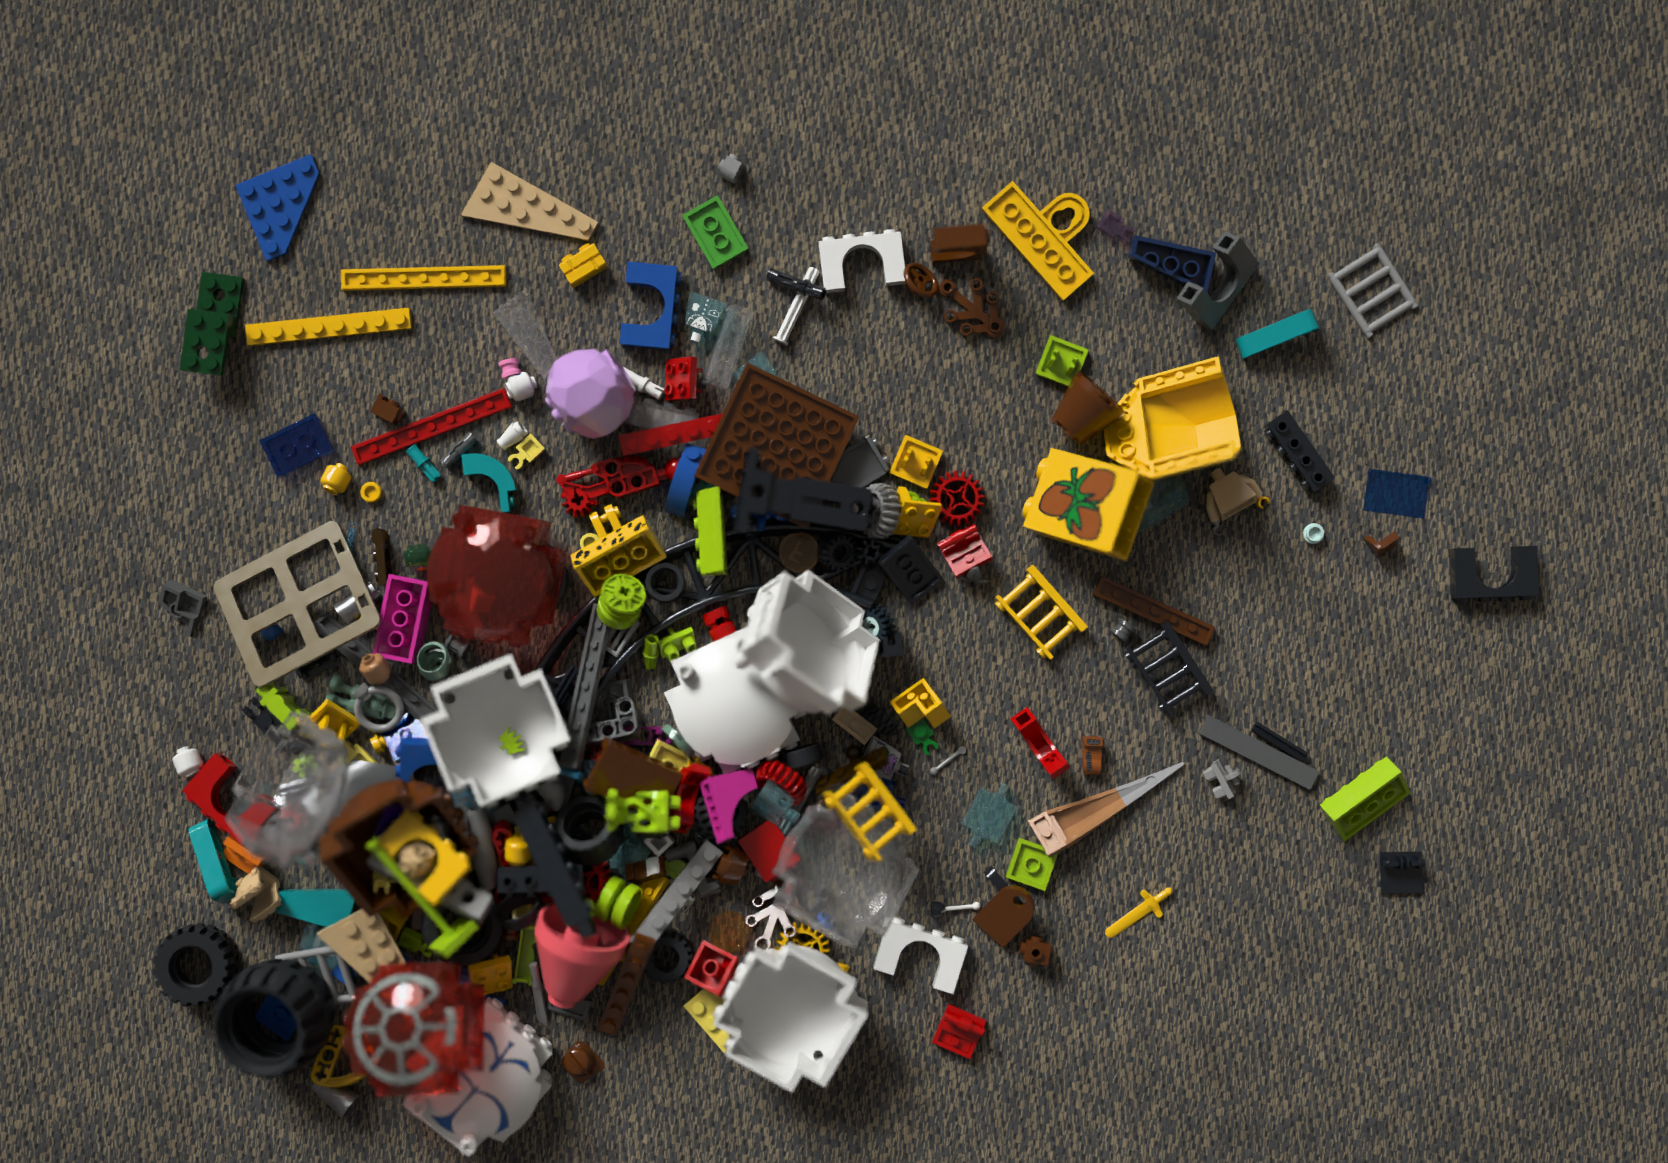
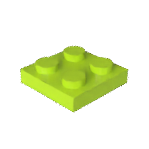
(1030, 864)

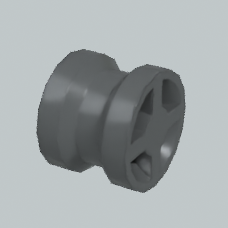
(1123, 630)

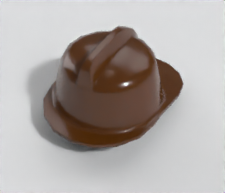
(582, 1062)

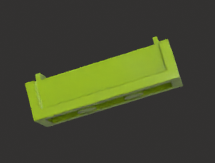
(525, 956)

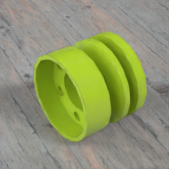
(621, 601)

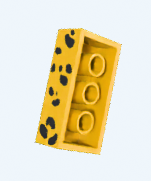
(620, 552)

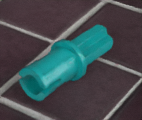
(423, 463)

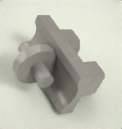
(1226, 787)

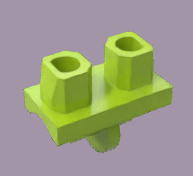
(675, 642)

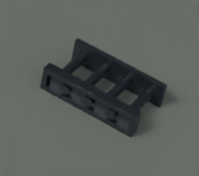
(1177, 650)

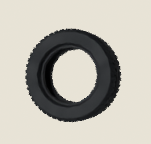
(475, 951)

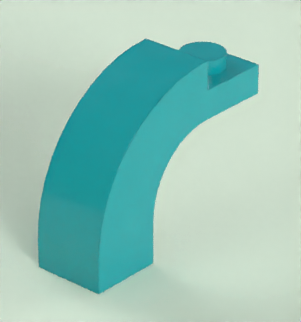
(481, 464)

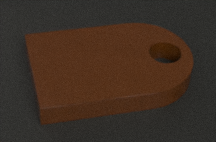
(1004, 915)

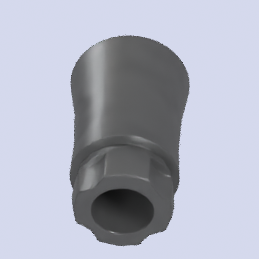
(348, 608)
(339, 1099)

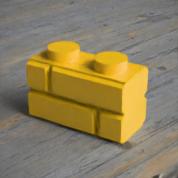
(583, 264)

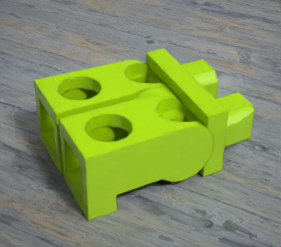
(279, 702)

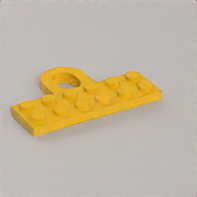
(1038, 240)

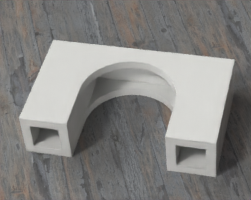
(886, 245)
(950, 950)

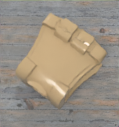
(265, 893)

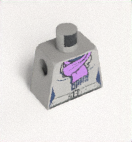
(894, 763)

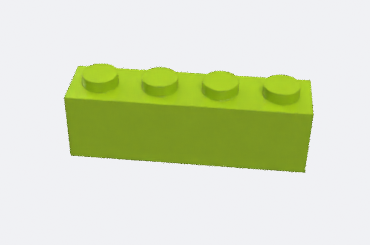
(711, 532)
(1365, 798)

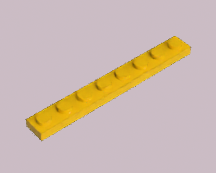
(328, 326)

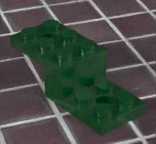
(211, 324)

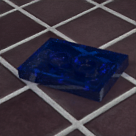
(296, 445)

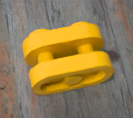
(612, 514)

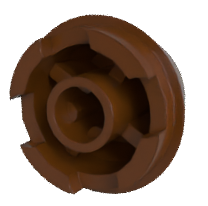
(731, 866)

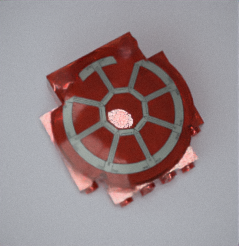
(416, 1029)

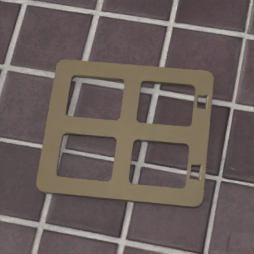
(296, 604)

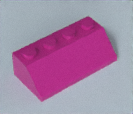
(403, 619)

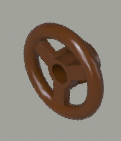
(917, 283)

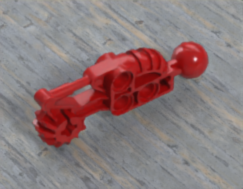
(627, 470)

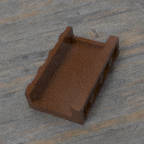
(630, 773)

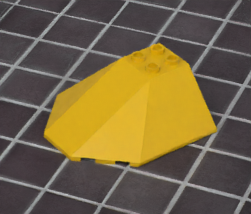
(1176, 422)

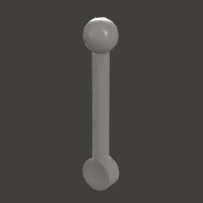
(934, 770)

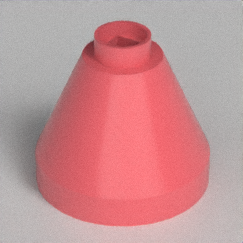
(575, 963)

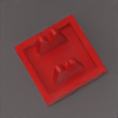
(681, 379)

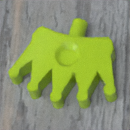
(511, 742)

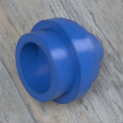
(272, 632)

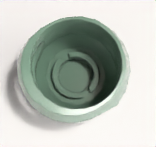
(426, 661)

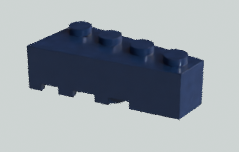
(1173, 260)

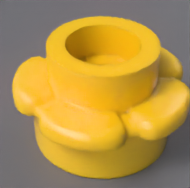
(378, 744)

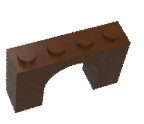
(959, 243)

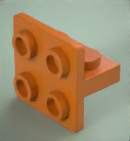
(240, 856)

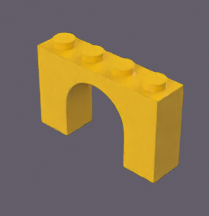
(450, 868)

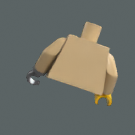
(1230, 495)

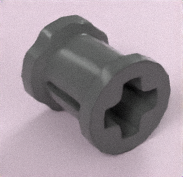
(457, 646)

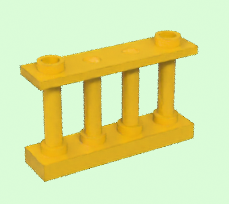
(1061, 607)
(889, 809)

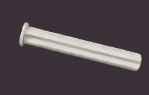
(795, 310)

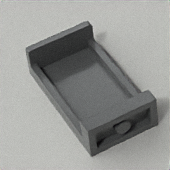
(861, 464)

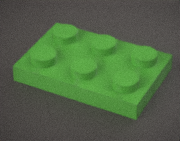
(715, 232)

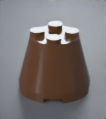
(1085, 409)

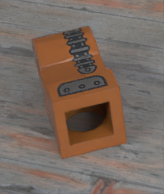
(1091, 755)

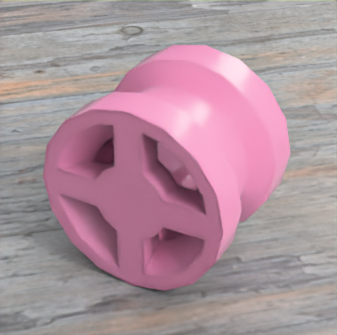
(509, 367)

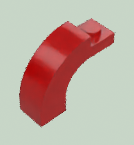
(1039, 743)
(687, 791)

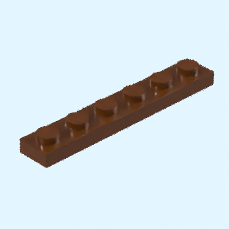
(1153, 610)
(626, 984)

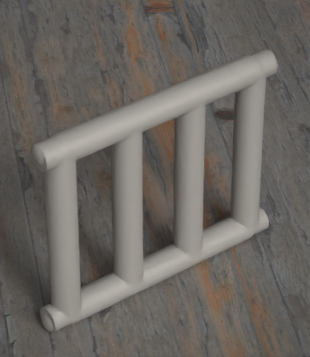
(1346, 295)
(320, 953)

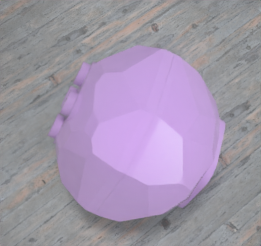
(589, 392)

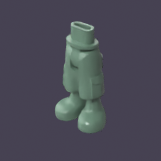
(374, 707)

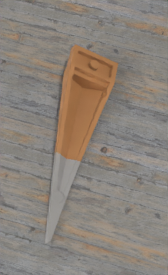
(1069, 823)

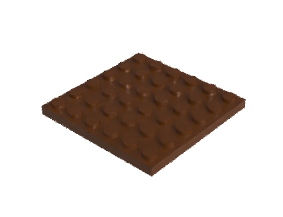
(790, 427)

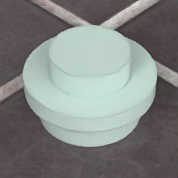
(1313, 533)

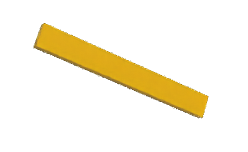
(423, 278)

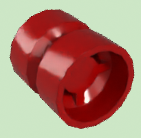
(722, 630)

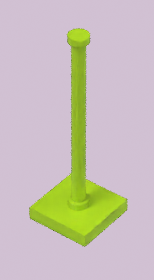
(454, 934)

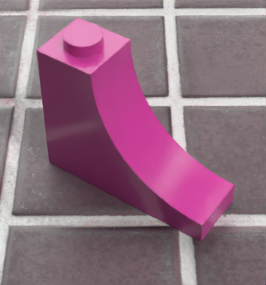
(721, 797)

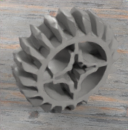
(883, 512)

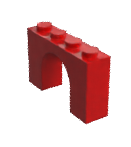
(205, 789)

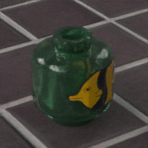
(417, 556)

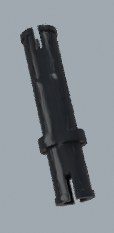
(804, 287)

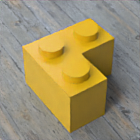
(920, 702)

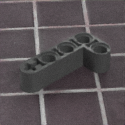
(619, 725)

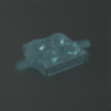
(989, 815)

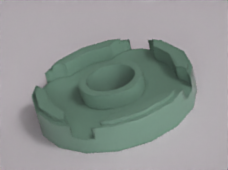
(681, 744)

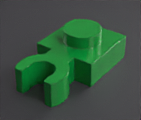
(920, 733)

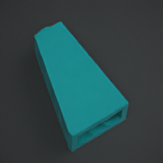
(316, 905)

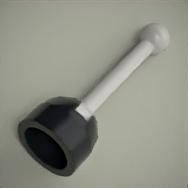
(938, 908)

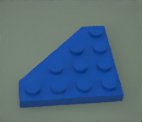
(278, 202)

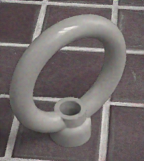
(364, 692)

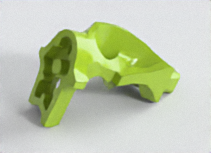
(655, 813)

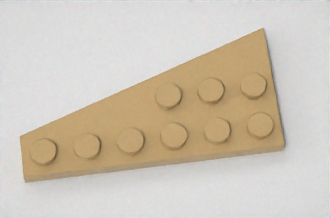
(514, 202)
(363, 943)

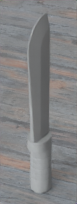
(540, 1007)

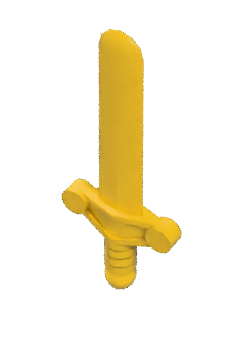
(1150, 904)

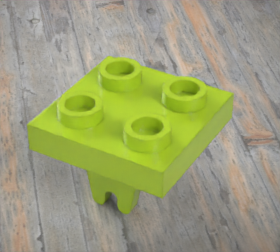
(1061, 360)

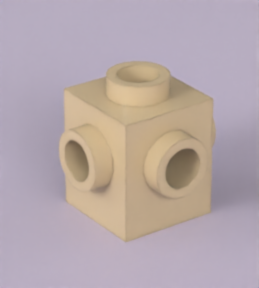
(416, 859)

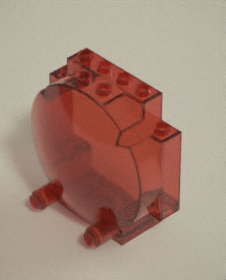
(494, 576)

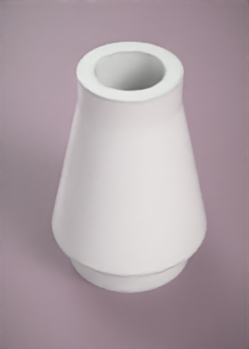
(513, 434)

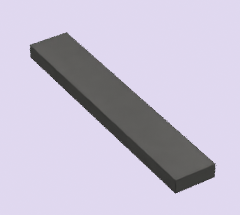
(1259, 752)

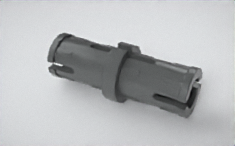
(458, 449)

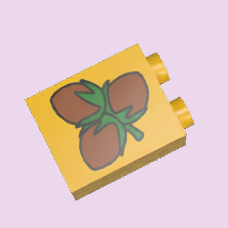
(1087, 503)

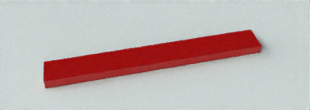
(431, 426)

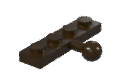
(838, 779)

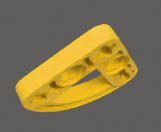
(328, 1081)

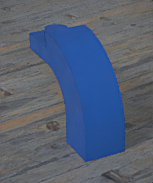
(683, 481)

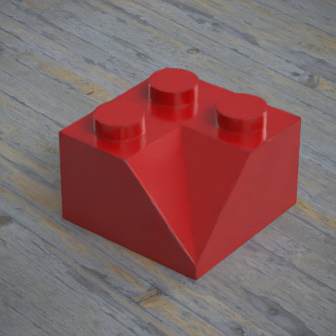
(712, 968)

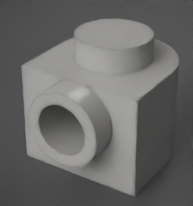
(730, 168)

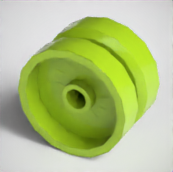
(618, 902)

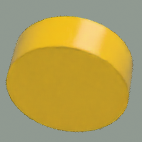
(371, 492)

